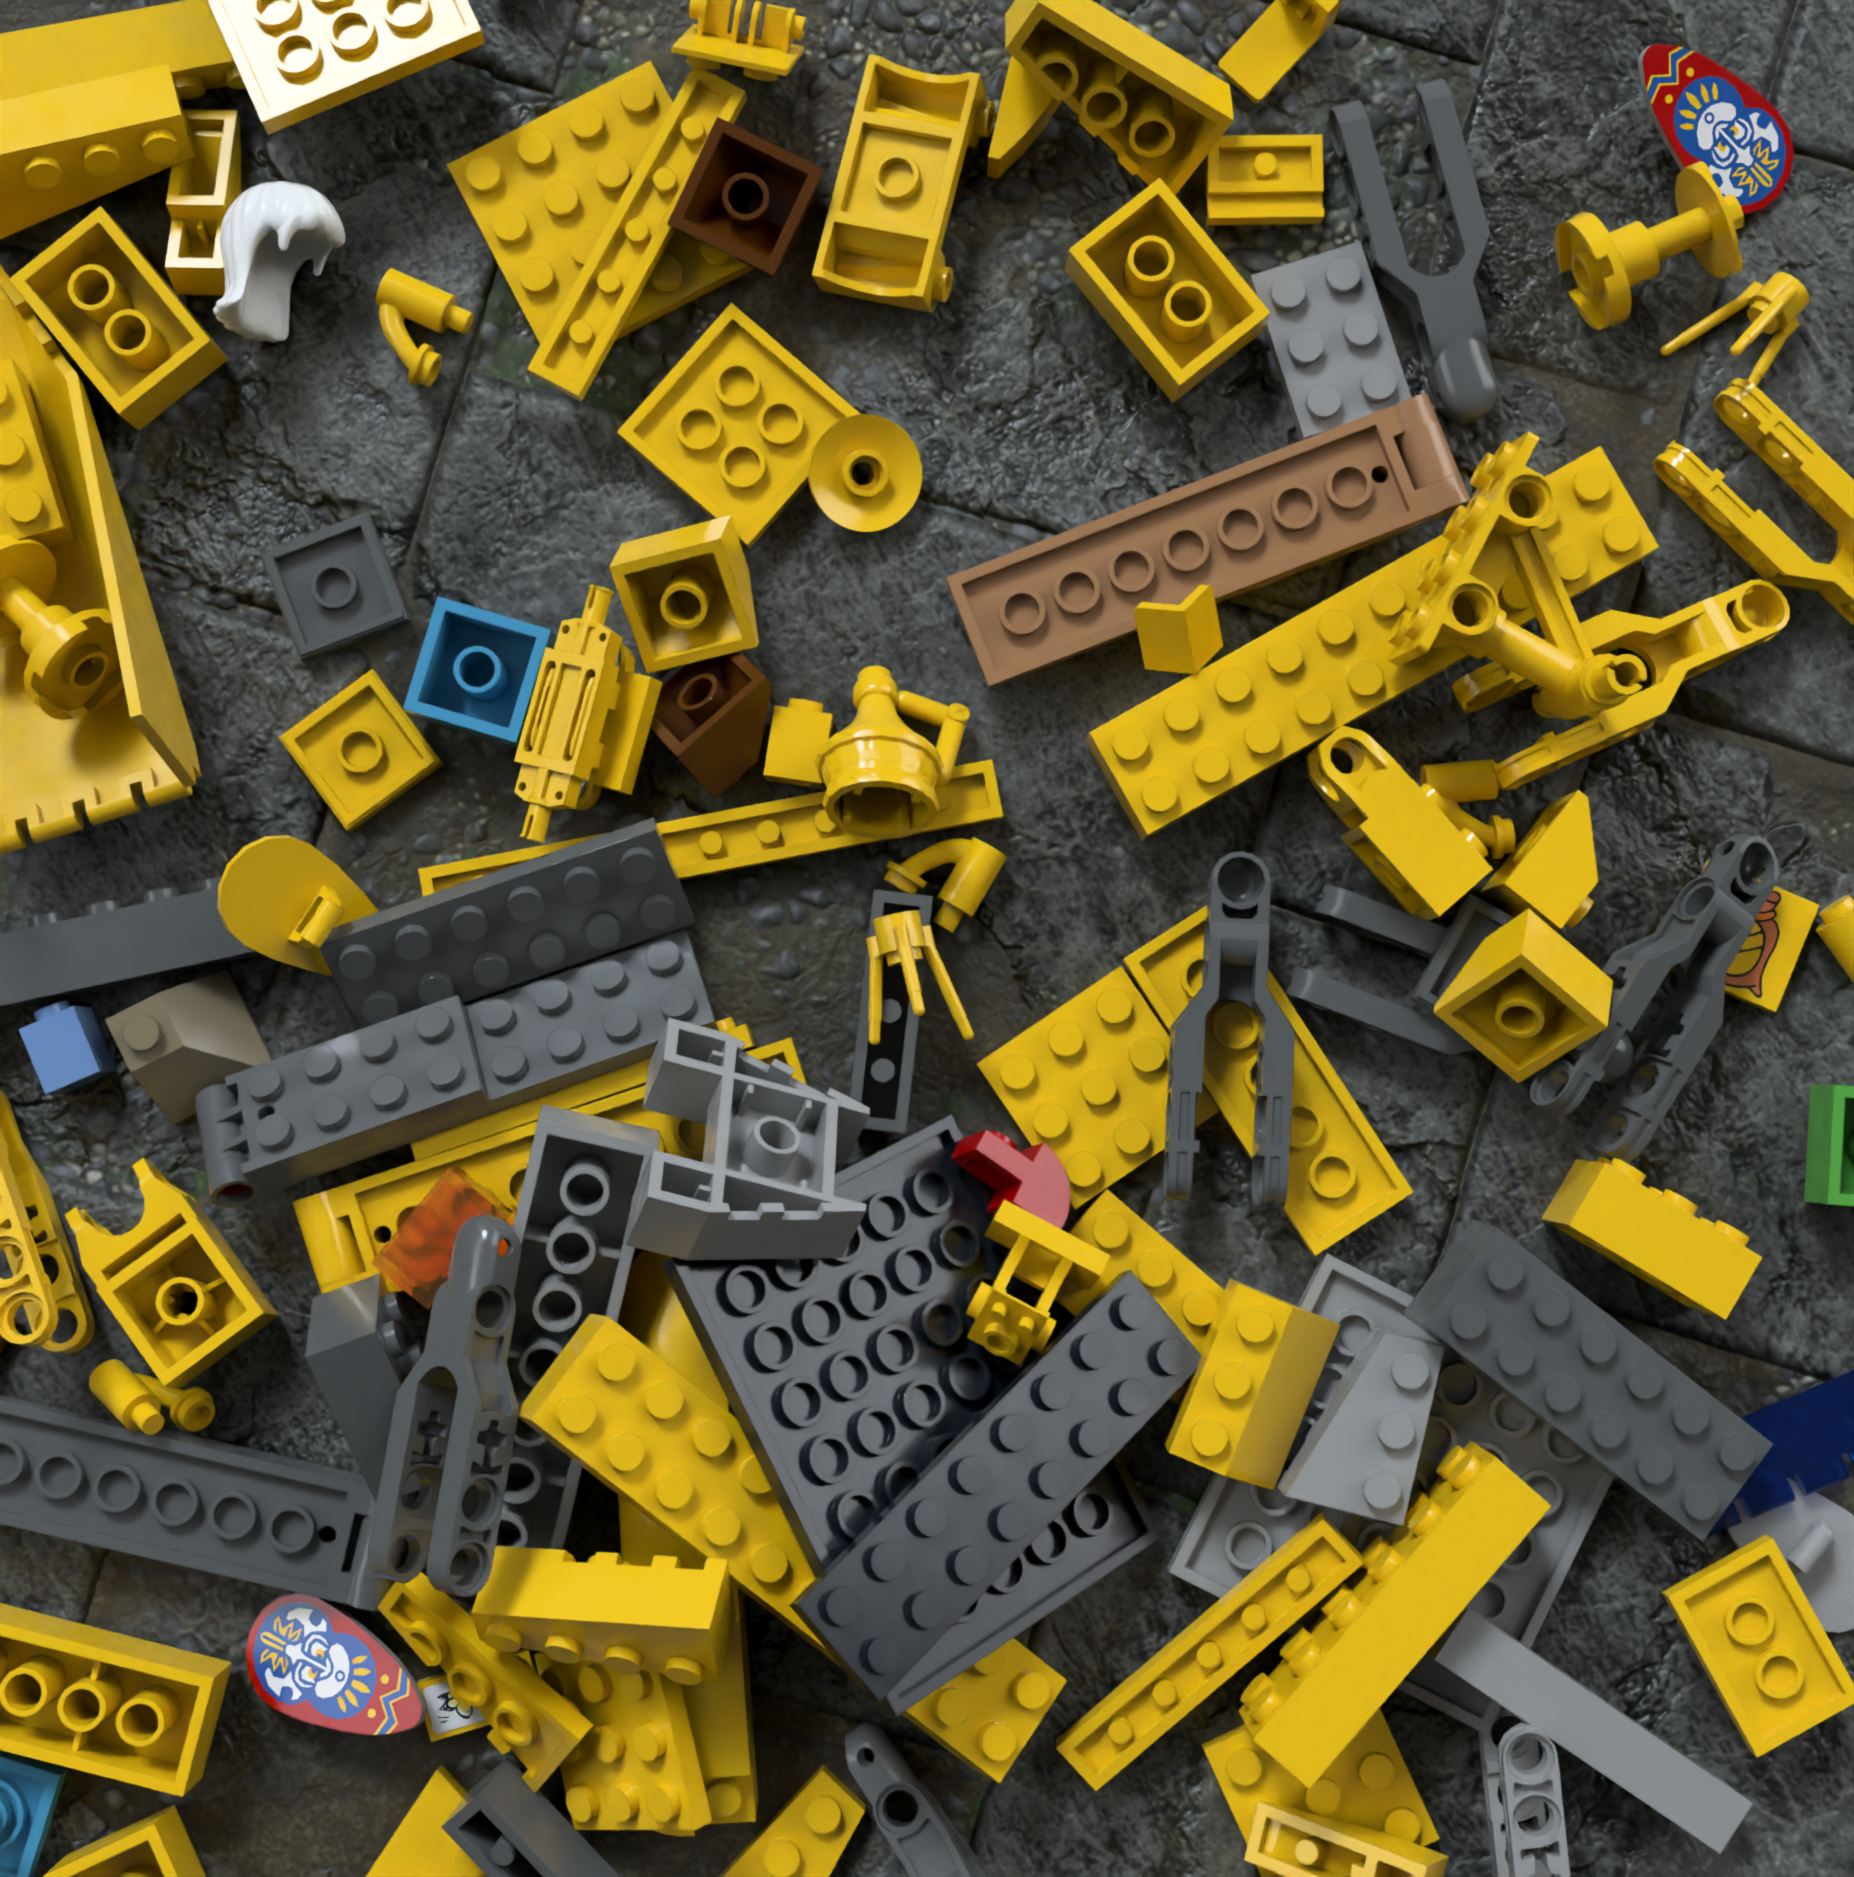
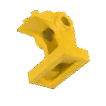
(1040, 1257)

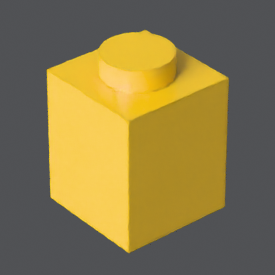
(795, 742)

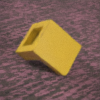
(1179, 635)

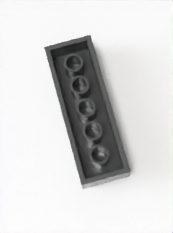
(1587, 1378)

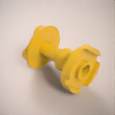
(1614, 261)
(70, 654)

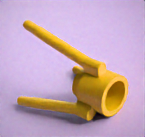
(1770, 311)
(901, 940)

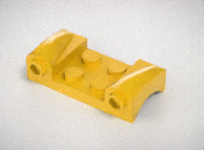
(900, 185)

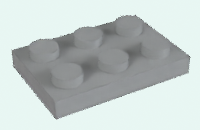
(1330, 339)

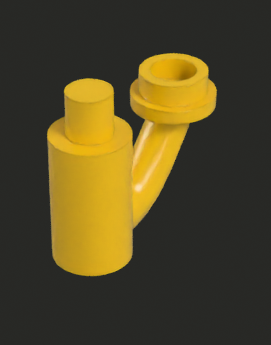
(409, 298)
(1466, 783)
(965, 887)
(138, 1399)

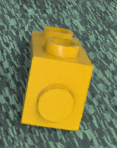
(1276, 44)

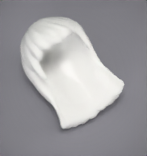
(262, 248)

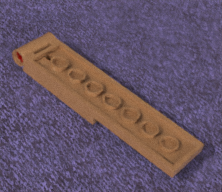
(1218, 531)

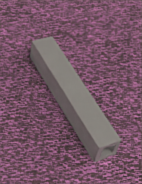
(1591, 1728)

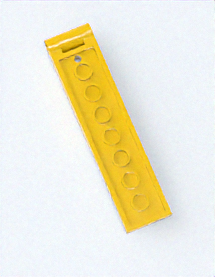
(347, 1221)

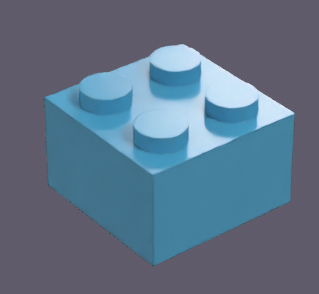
(477, 671)

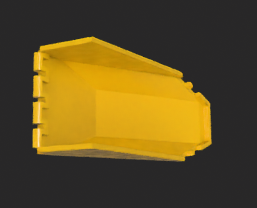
(142, 735)

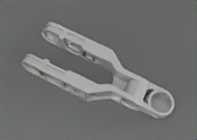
(1524, 1788)

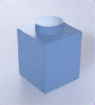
(67, 1048)

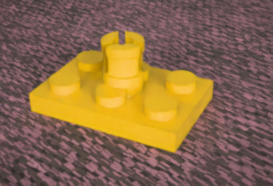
(1761, 1645)

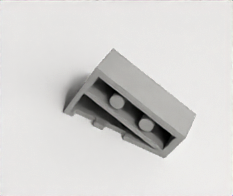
(1372, 1430)

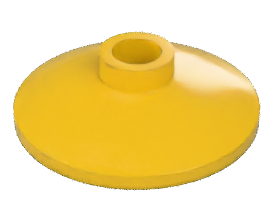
(892, 466)

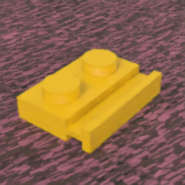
(1265, 180)

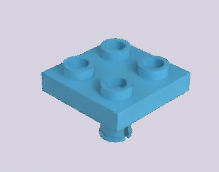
(26, 1810)

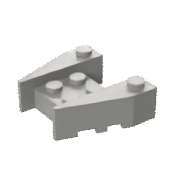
(764, 1157)

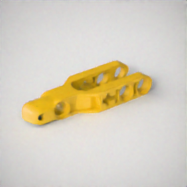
(1752, 533)
(1671, 646)
(23, 1187)

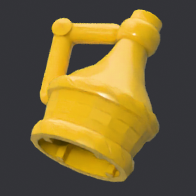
(880, 769)

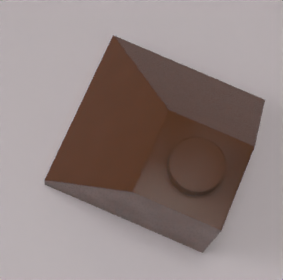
(747, 197)
(713, 718)

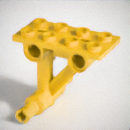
(1483, 546)

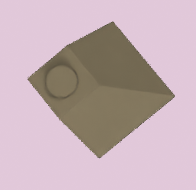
(188, 1041)

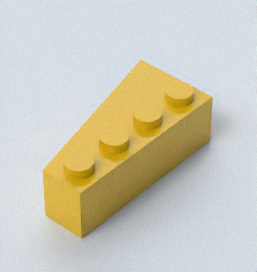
(86, 142)
(610, 1611)

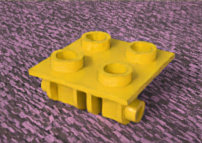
(762, 57)

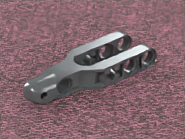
(1442, 307)
(1700, 942)
(1236, 971)
(1385, 1015)
(458, 1390)
(928, 1843)

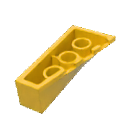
(1123, 85)

